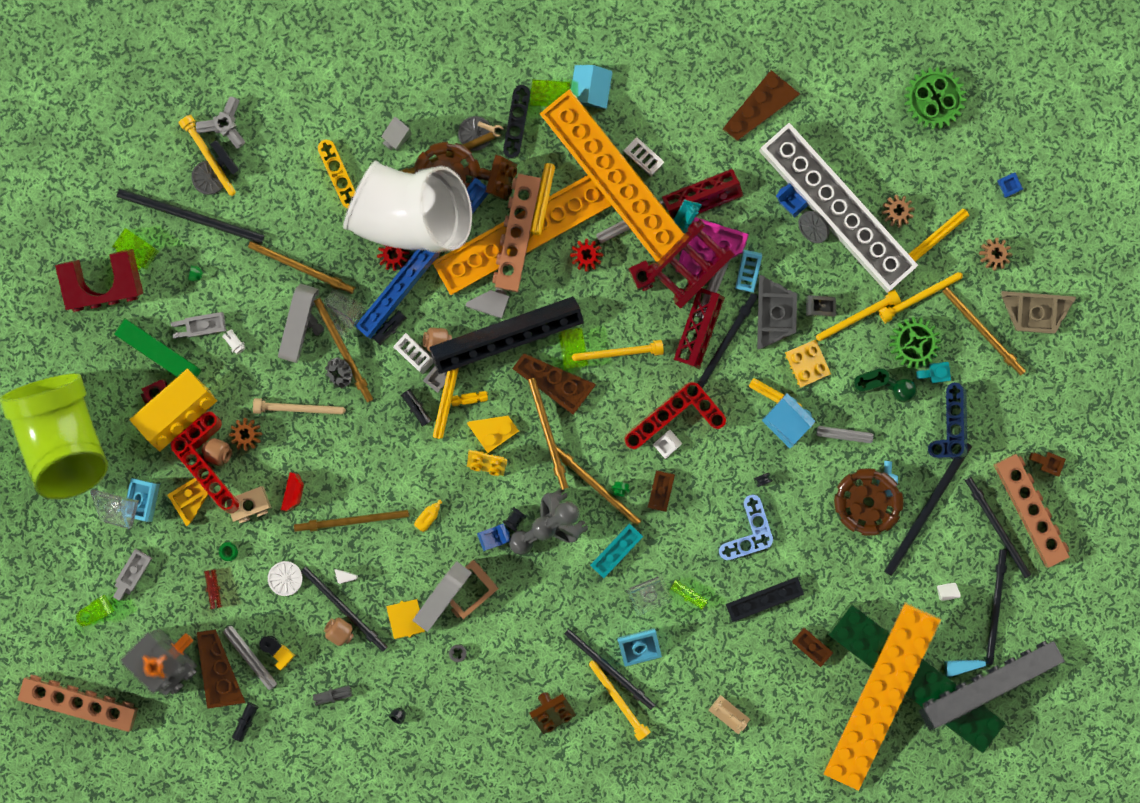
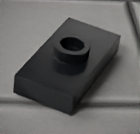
(224, 158)

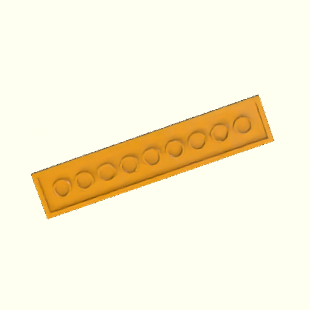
(612, 174)
(479, 256)
(882, 696)

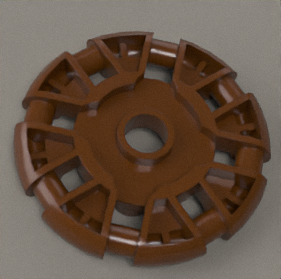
(453, 163)
(868, 513)

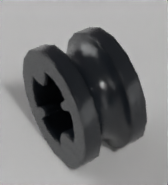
(763, 479)

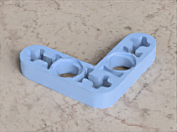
(757, 532)

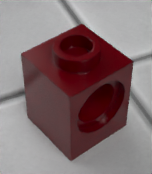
(635, 270)
(146, 395)

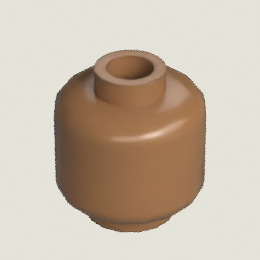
(435, 336)
(216, 451)
(338, 631)

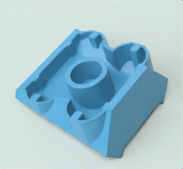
(788, 420)

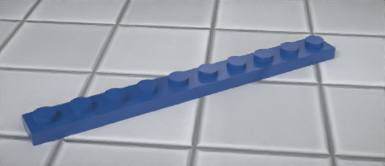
(409, 275)

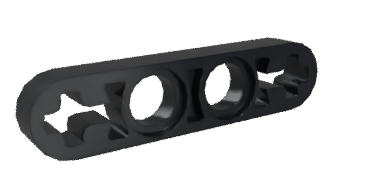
(514, 121)

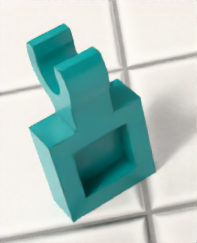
(937, 372)

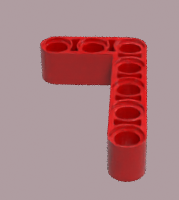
(673, 412)
(201, 465)

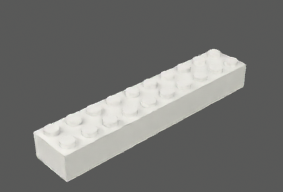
(839, 206)

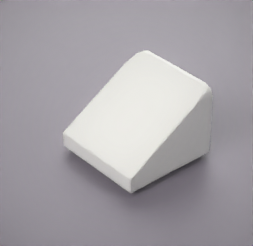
(667, 444)
(343, 576)
(948, 591)

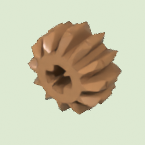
(902, 216)
(991, 258)

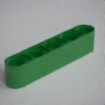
(154, 349)

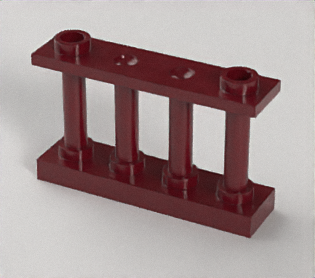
(695, 282)

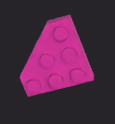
(721, 236)

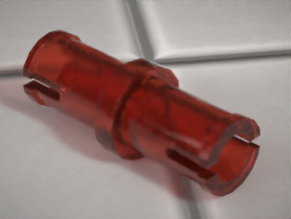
(213, 589)

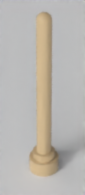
(260, 406)

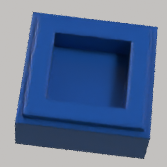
(1010, 185)

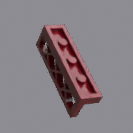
(708, 198)
(706, 328)

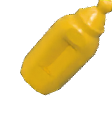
(428, 516)

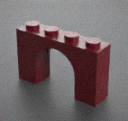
(77, 293)

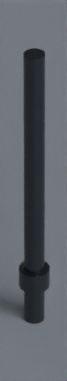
(744, 312)
(978, 494)
(1000, 568)
(371, 635)
(638, 694)

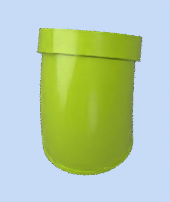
(56, 435)

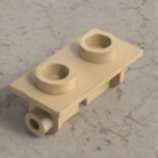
(729, 714)

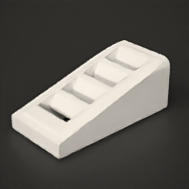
(659, 162)
(425, 364)

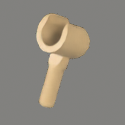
(490, 128)

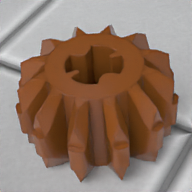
(252, 432)

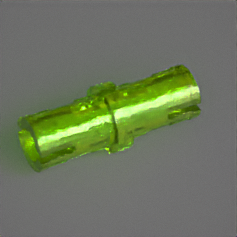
(678, 586)

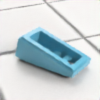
(758, 256)
(958, 667)

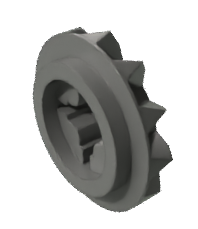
(343, 369)

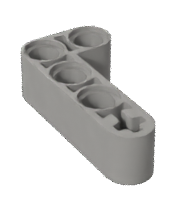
(297, 322)
(442, 596)

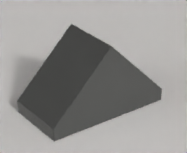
(820, 306)

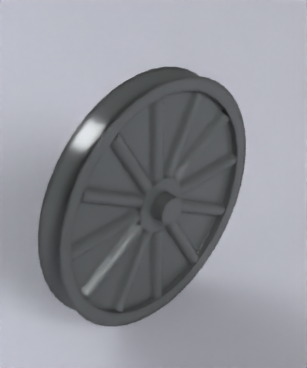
(469, 131)
(205, 179)
(814, 227)

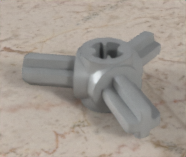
(230, 130)

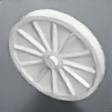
(285, 578)

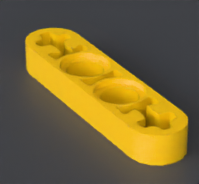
(336, 175)

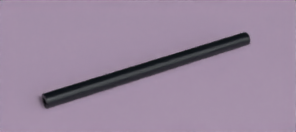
(191, 216)
(925, 513)

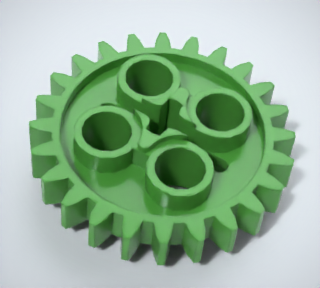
(951, 91)

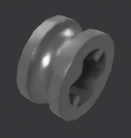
(463, 654)

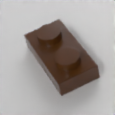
(661, 491)
(812, 647)

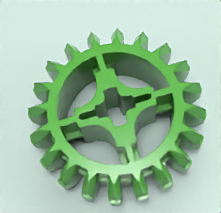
(918, 351)

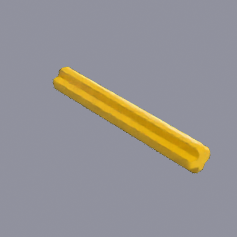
(542, 199)
(939, 234)
(445, 403)

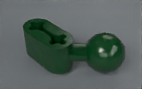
(903, 389)

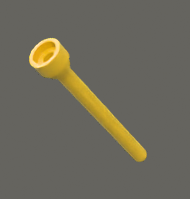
(188, 124)
(890, 299)
(888, 313)
(654, 348)
(639, 729)

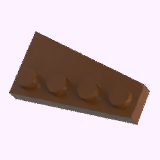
(763, 102)
(556, 383)
(218, 677)

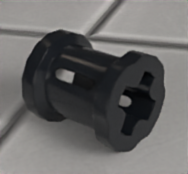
(514, 519)

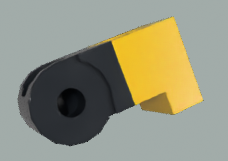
(280, 652)

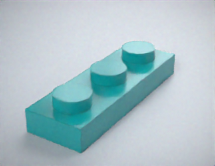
(616, 550)

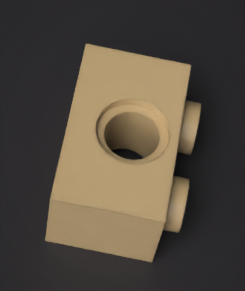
(259, 499)

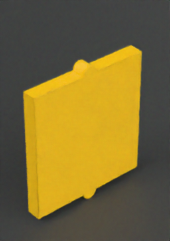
(401, 618)

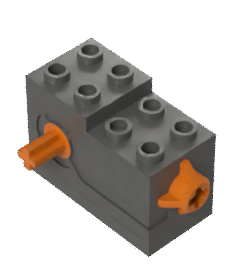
(161, 662)

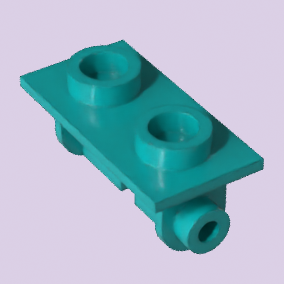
(686, 214)

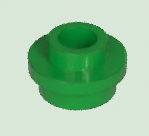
(620, 488)
(223, 547)

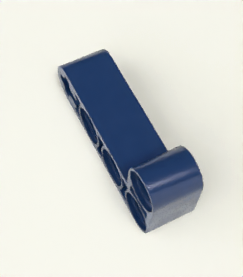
(952, 421)

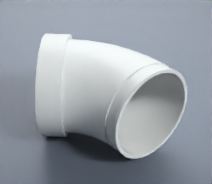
(411, 210)

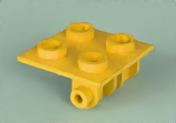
(807, 363)
(493, 464)

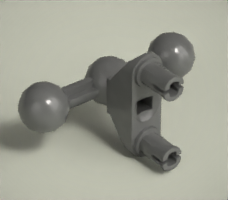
(555, 520)

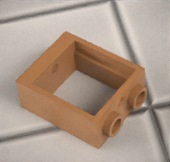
(487, 582)

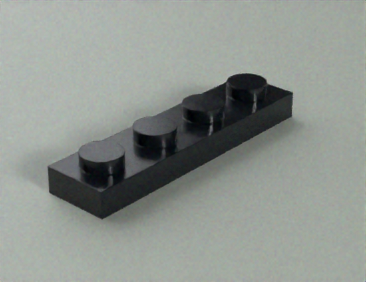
(764, 599)

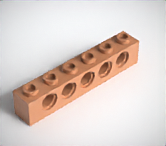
(531, 185)
(1004, 469)
(30, 695)

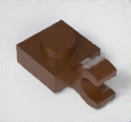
(1050, 463)

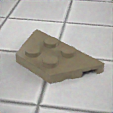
(1036, 311)

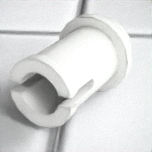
(236, 345)

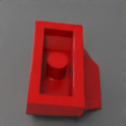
(293, 492)

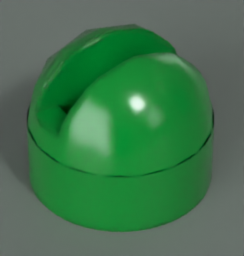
(195, 273)

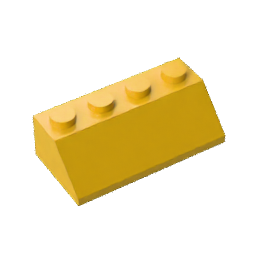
(173, 410)

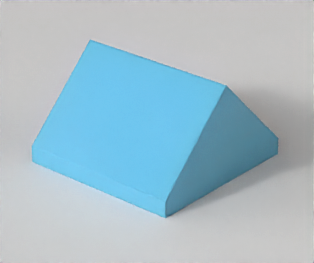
(591, 85)
(147, 495)
(639, 647)

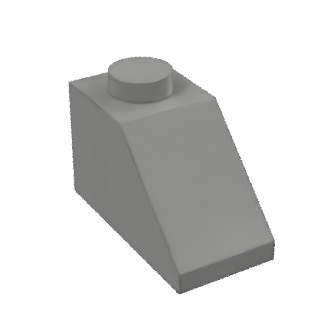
(396, 134)
(490, 303)

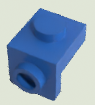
(791, 200)
(494, 537)

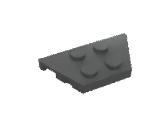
(775, 312)

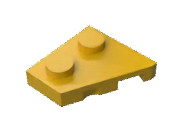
(493, 431)
(188, 500)

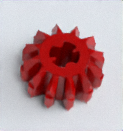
(579, 255)
(387, 258)

